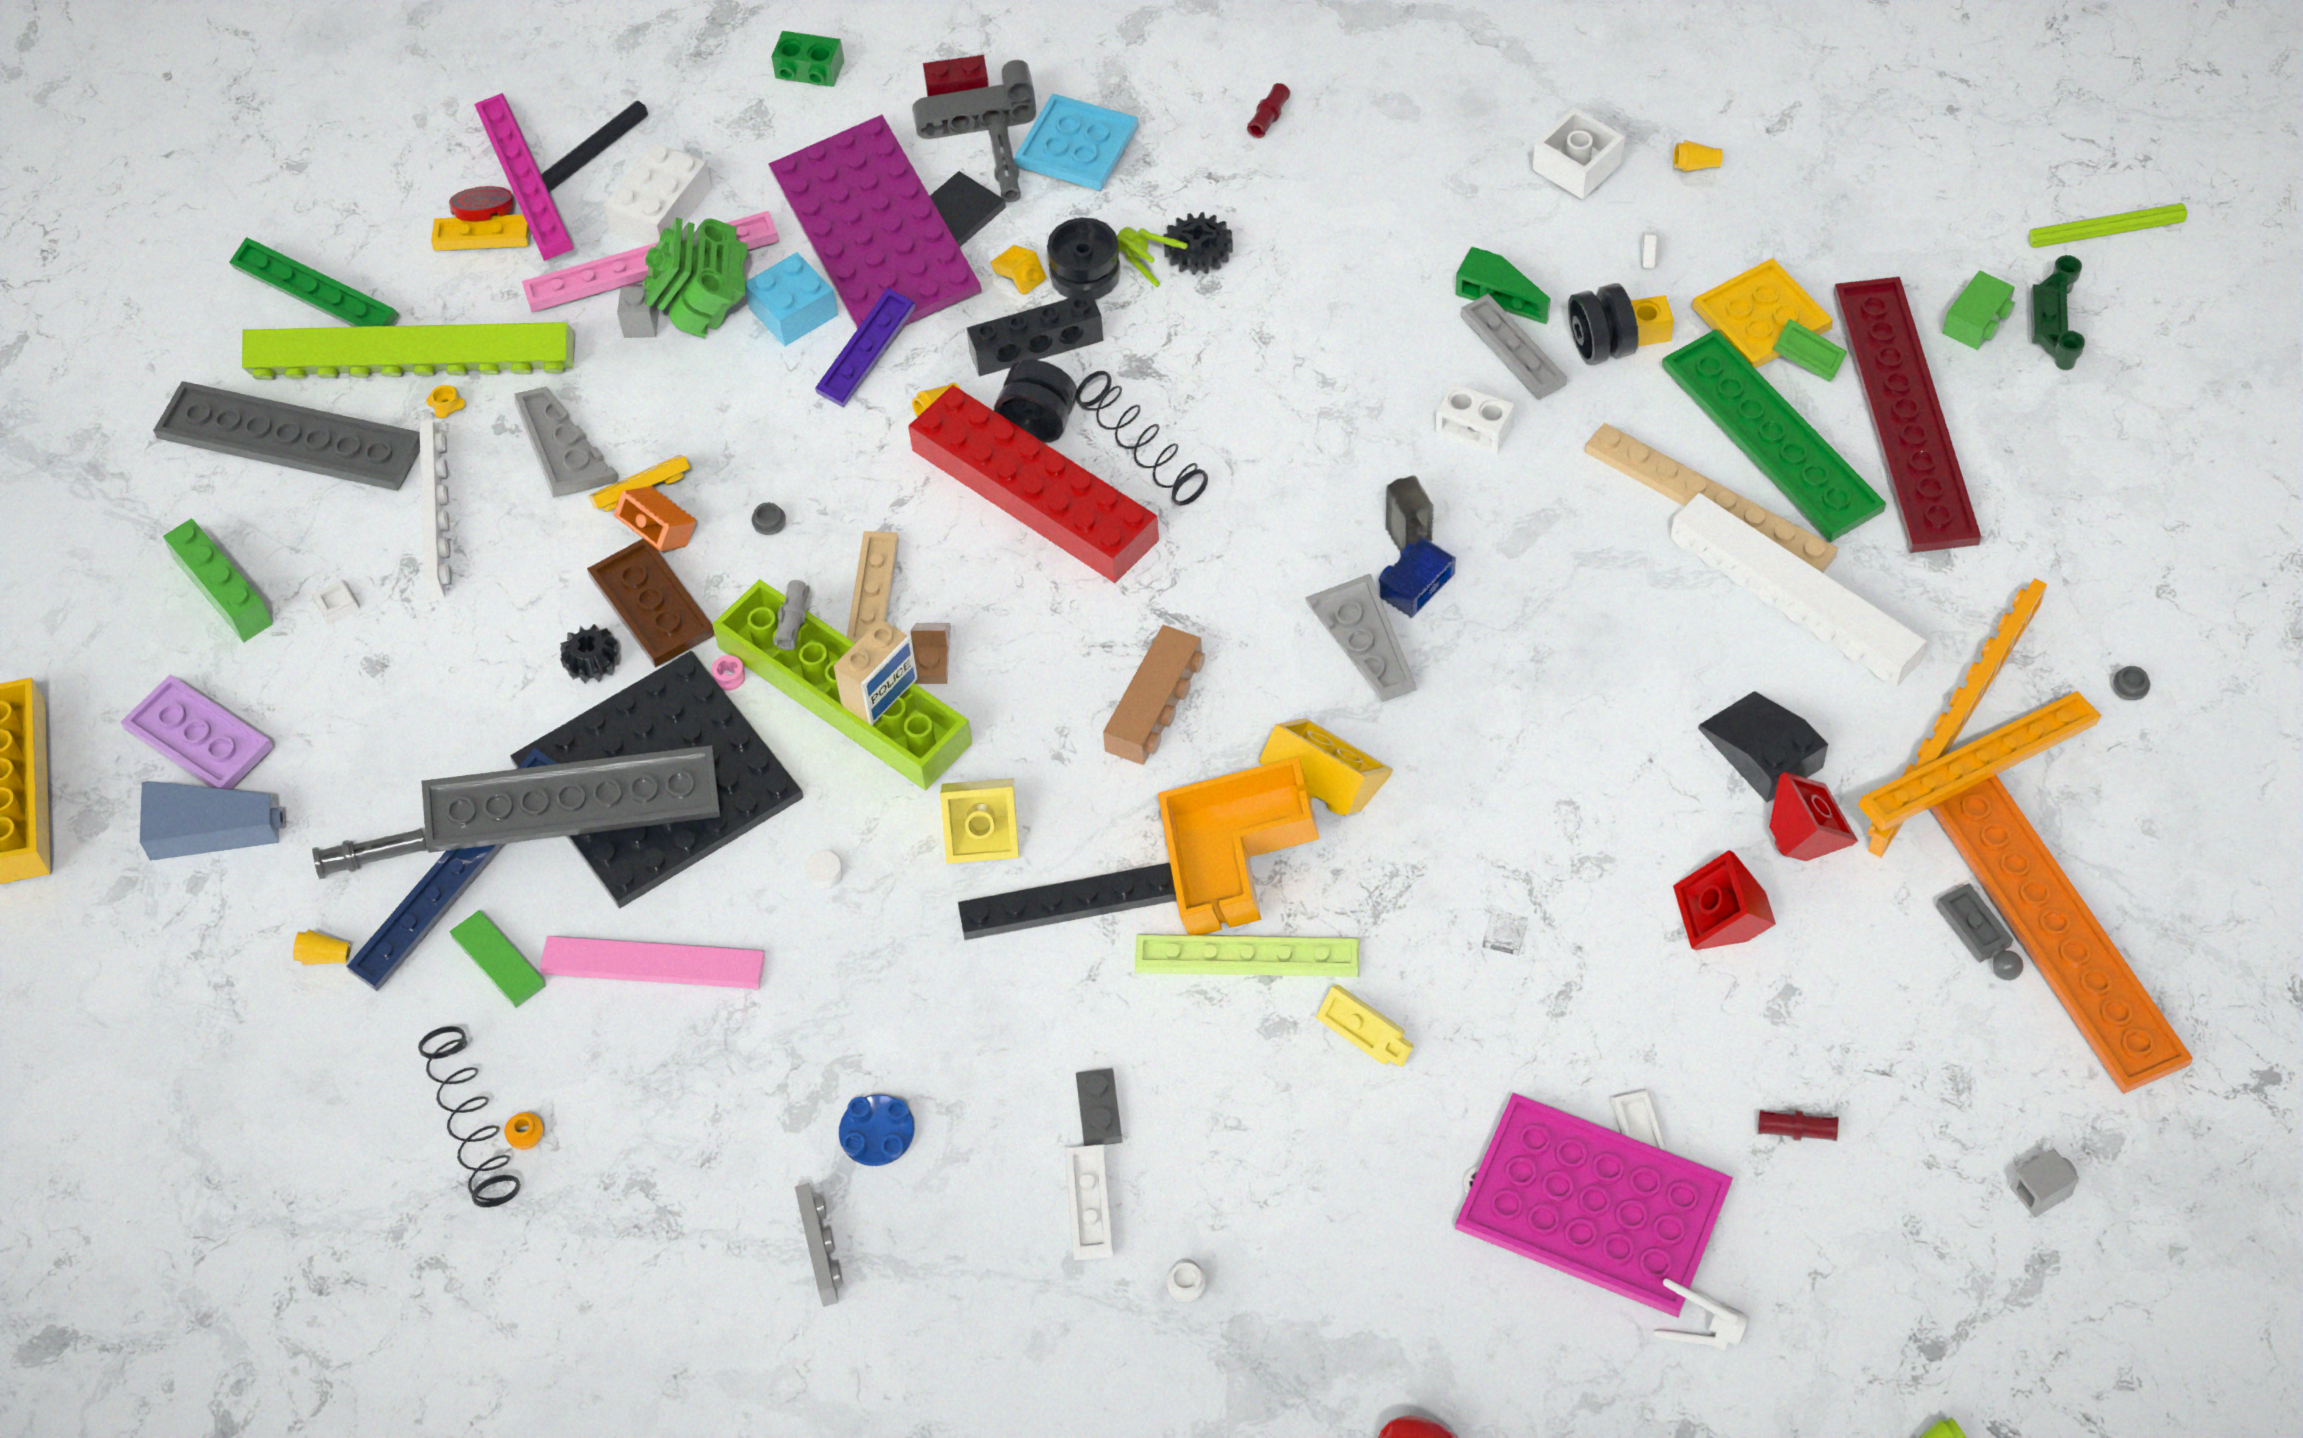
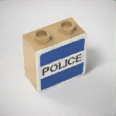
(875, 671)

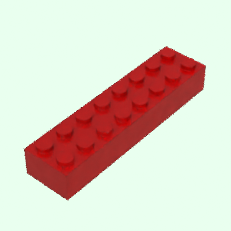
(1034, 483)

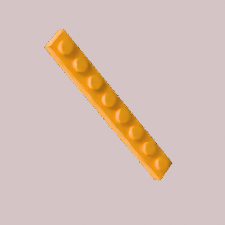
(1978, 760)

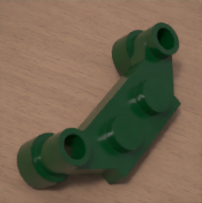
(2050, 313)

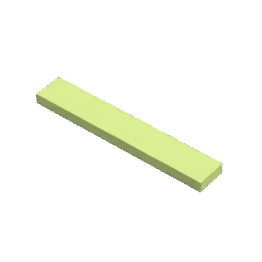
(1247, 955)

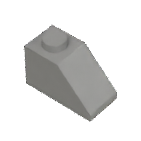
(635, 316)

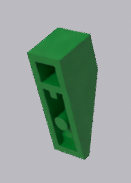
(1493, 275)

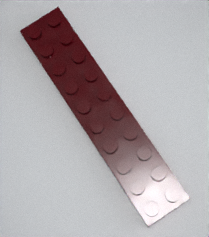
(1906, 415)

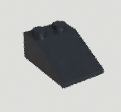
(1765, 742)

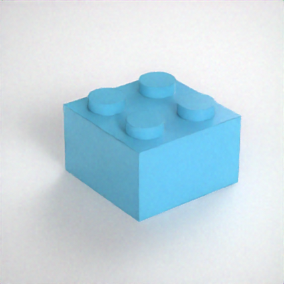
(791, 299)

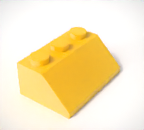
(1333, 767)

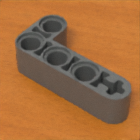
(978, 108)

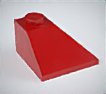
(1807, 819)
(1723, 904)

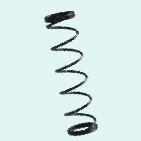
(1178, 482)
(489, 1202)

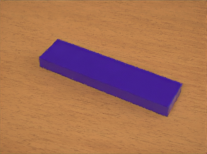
(865, 347)

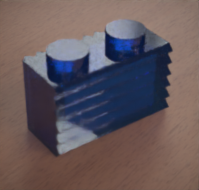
(1416, 576)

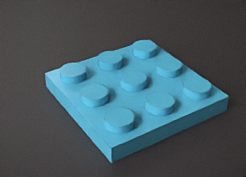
(1076, 142)

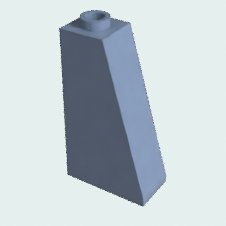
(200, 820)

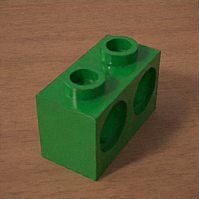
(807, 58)

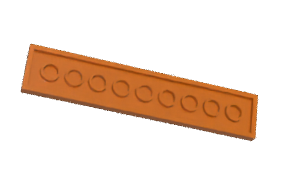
(2062, 936)

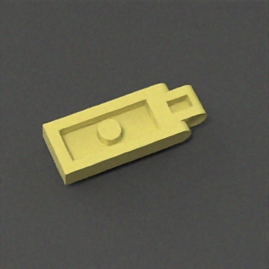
(1364, 1027)

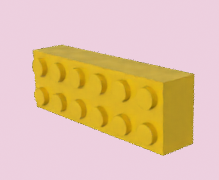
(23, 782)

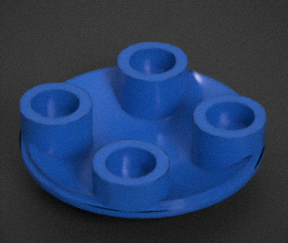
(876, 1129)

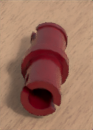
(1268, 110)
(1798, 1125)

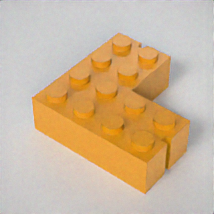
(1220, 825)

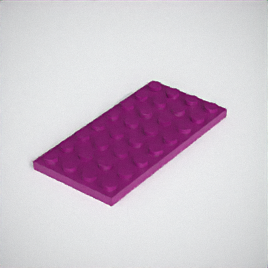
(873, 222)

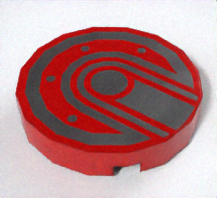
(480, 202)

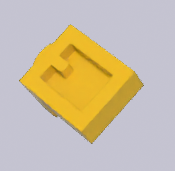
(1021, 266)

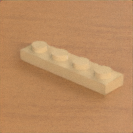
(873, 582)

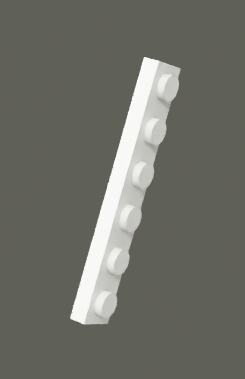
(433, 517)

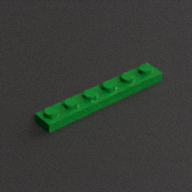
(311, 286)

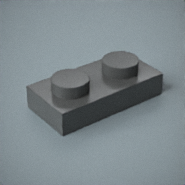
(1098, 1107)

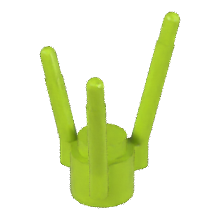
(1135, 246)

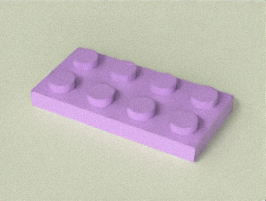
(196, 734)

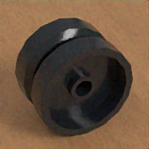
(1083, 258)
(1603, 323)
(1037, 398)

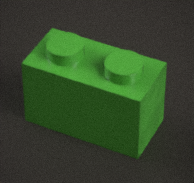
(1979, 310)

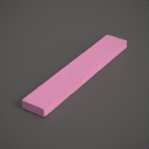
(652, 962)

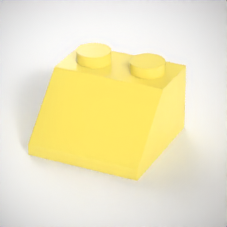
(979, 820)

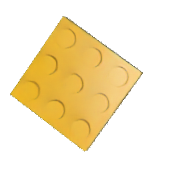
(1755, 308)

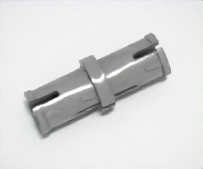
(791, 615)

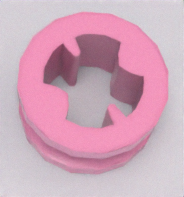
(731, 664)

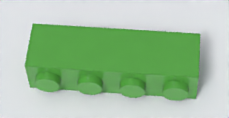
(217, 580)

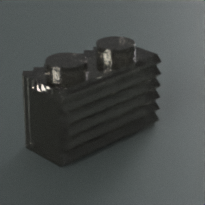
(1408, 512)

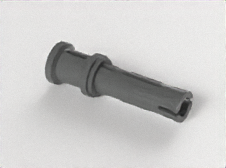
(351, 855)

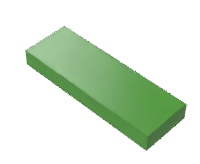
(497, 959)

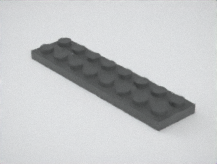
(289, 435)
(569, 799)

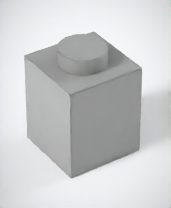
(2044, 1182)

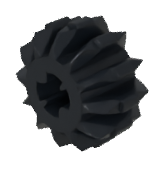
(589, 653)

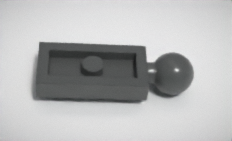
(1980, 931)

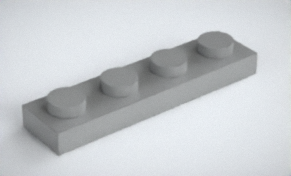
(1513, 346)

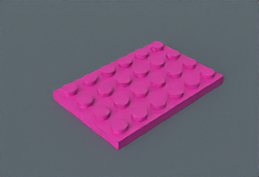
(1594, 1204)

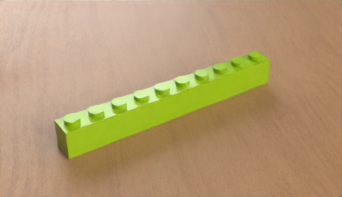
(407, 349)

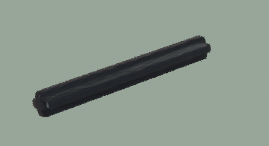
(594, 145)

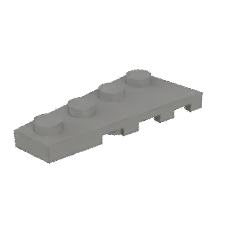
(560, 446)
(1364, 632)

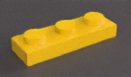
(493, 233)
(669, 471)

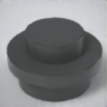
(768, 518)
(2131, 683)

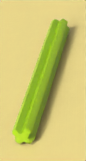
(2107, 225)

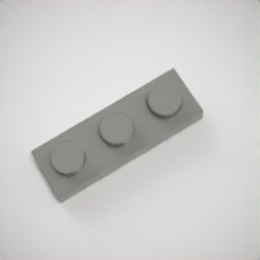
(819, 1244)

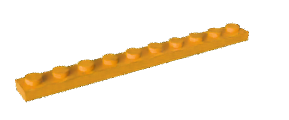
(1966, 700)

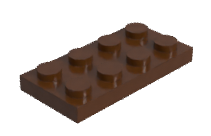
(651, 602)

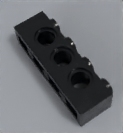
(1035, 333)

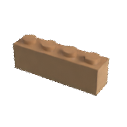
(1153, 695)

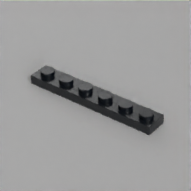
(1067, 901)

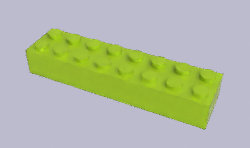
(913, 736)

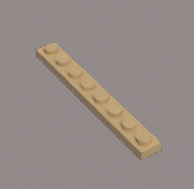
(1683, 484)

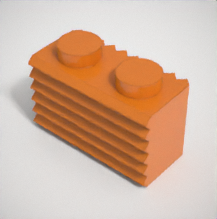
(655, 518)

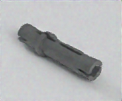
(1009, 185)

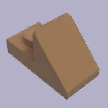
(931, 652)

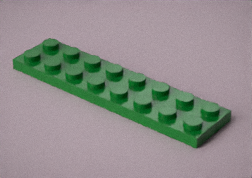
(1774, 435)

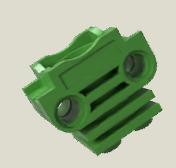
(696, 274)

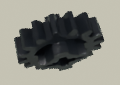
(1206, 243)

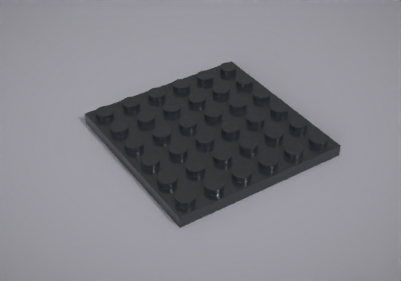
(666, 712)

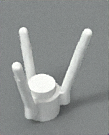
(1726, 1323)

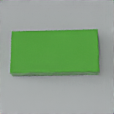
(1809, 350)

